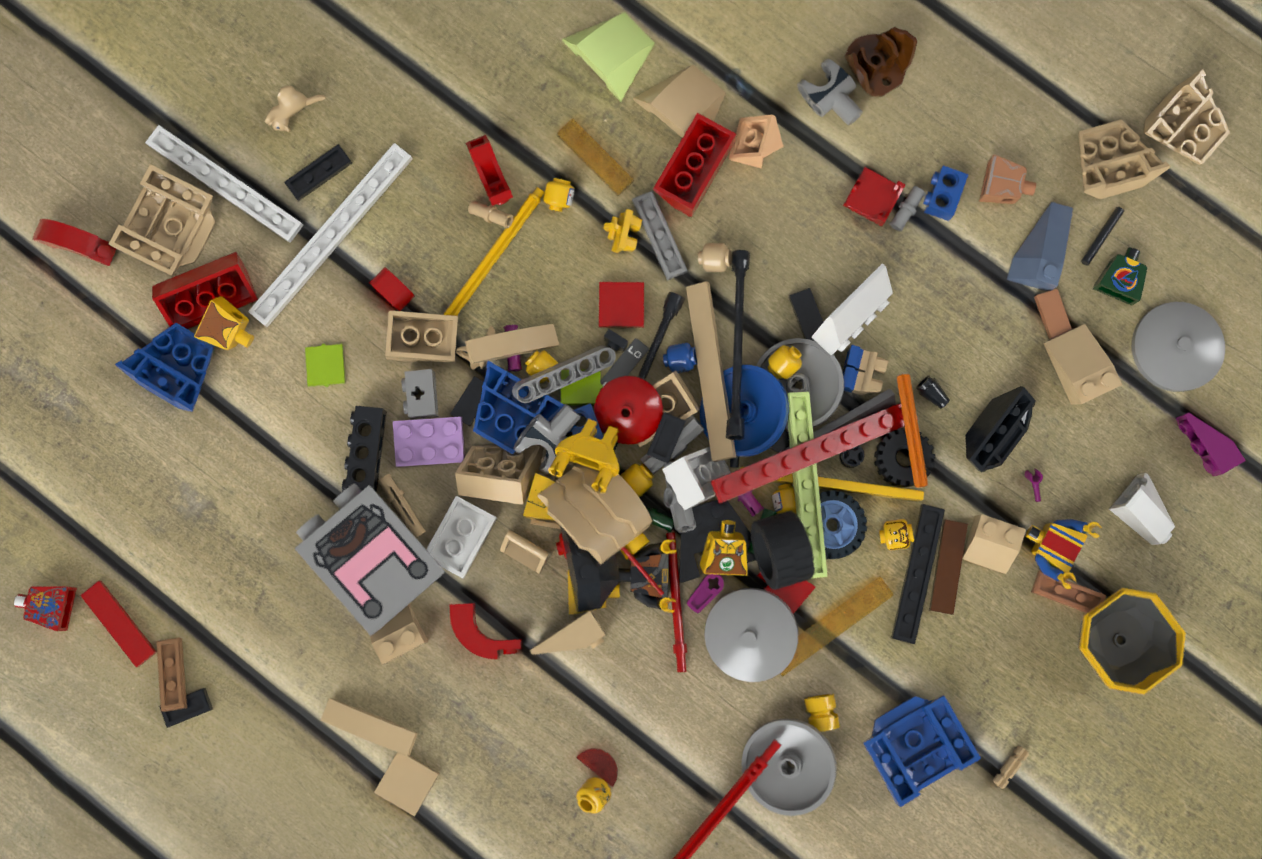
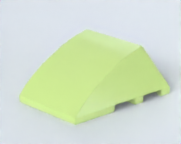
(613, 51)

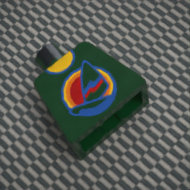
(1123, 277)

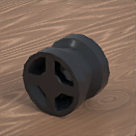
(855, 454)

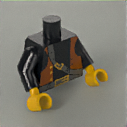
(656, 565)

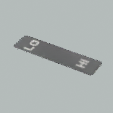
(626, 361)

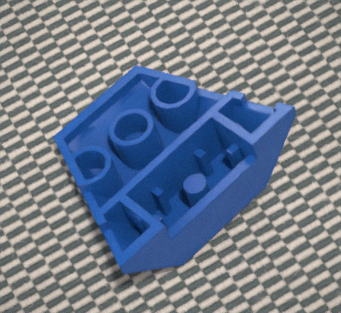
(171, 366)
(502, 416)

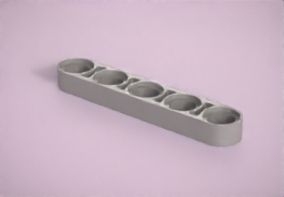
(553, 374)

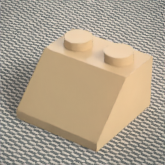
(993, 543)
(398, 636)

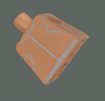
(1005, 182)

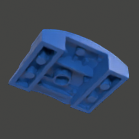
(918, 746)

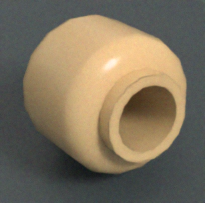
(715, 257)

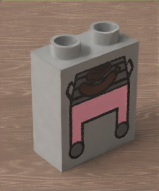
(367, 557)

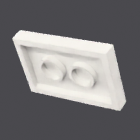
(460, 536)

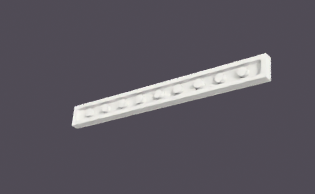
(330, 235)

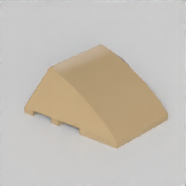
(681, 98)
(1189, 120)
(1116, 160)

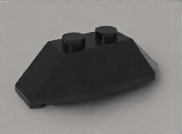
(999, 429)
(589, 579)

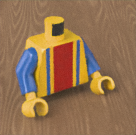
(1059, 546)

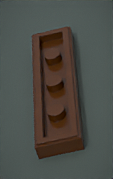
(948, 567)

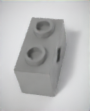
(428, 405)

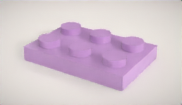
(428, 441)

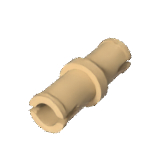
(490, 214)

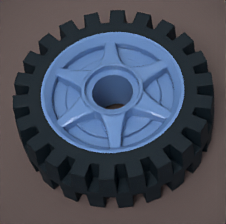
(850, 524)

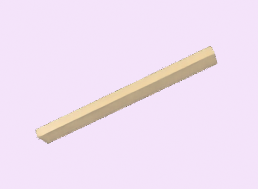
(710, 370)

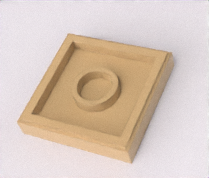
(406, 783)

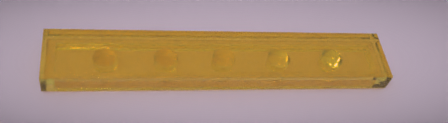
(839, 621)

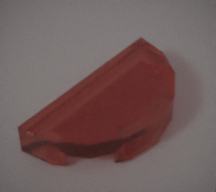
(600, 763)

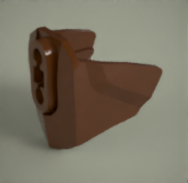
(891, 54)

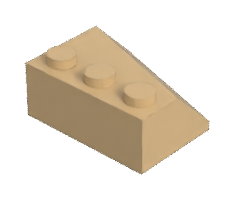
(497, 474)

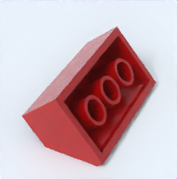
(694, 164)
(187, 295)

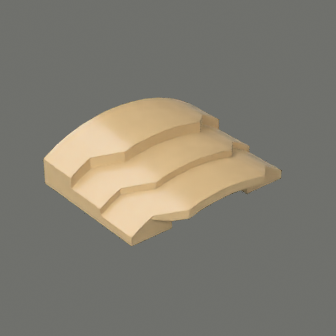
(166, 222)
(595, 519)

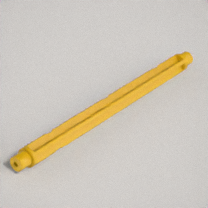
(494, 253)

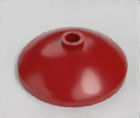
(640, 399)

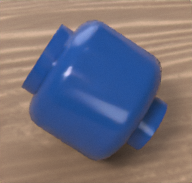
(680, 358)

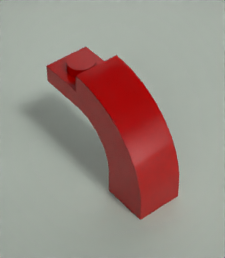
(489, 170)
(74, 240)
(467, 632)

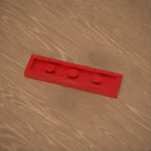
(118, 623)

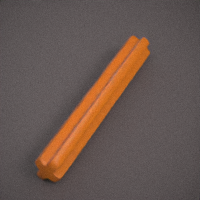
(912, 430)

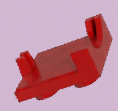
(873, 196)

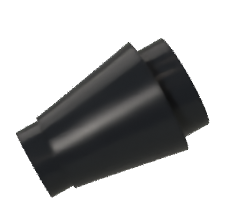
(933, 392)

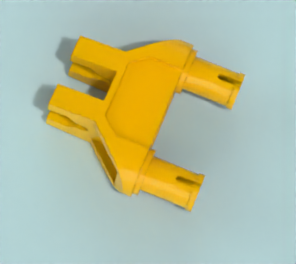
(589, 452)

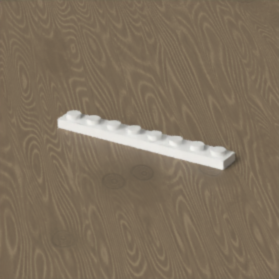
(224, 184)

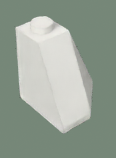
(1144, 510)

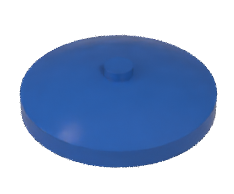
(762, 406)

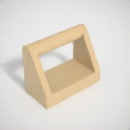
(524, 551)

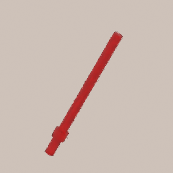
(679, 647)

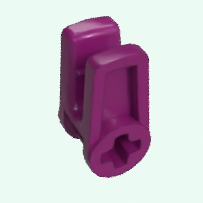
(703, 595)

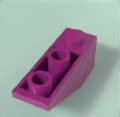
(1213, 447)

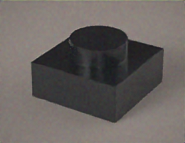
(615, 341)

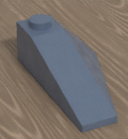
(1043, 251)

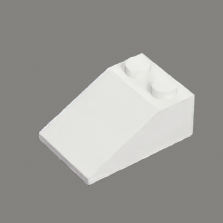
(693, 476)

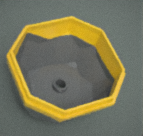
(1150, 643)

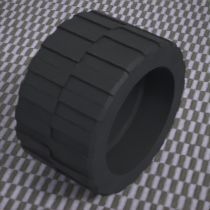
(782, 550)

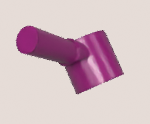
(1035, 480)

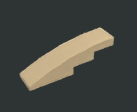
(511, 343)
(369, 727)

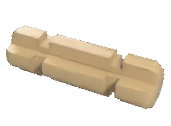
(1011, 767)

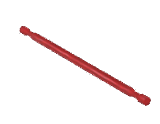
(642, 570)

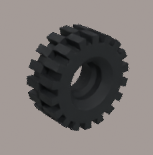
(887, 461)

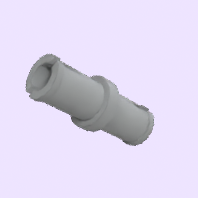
(907, 208)

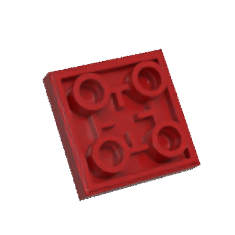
(621, 304)

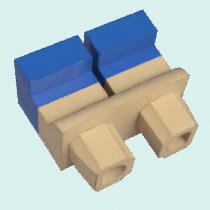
(859, 371)

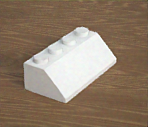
(854, 312)

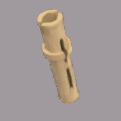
(387, 483)

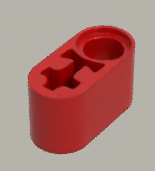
(392, 289)

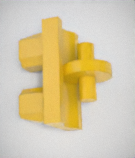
(620, 231)

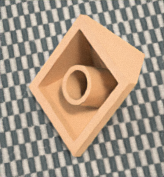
(755, 140)

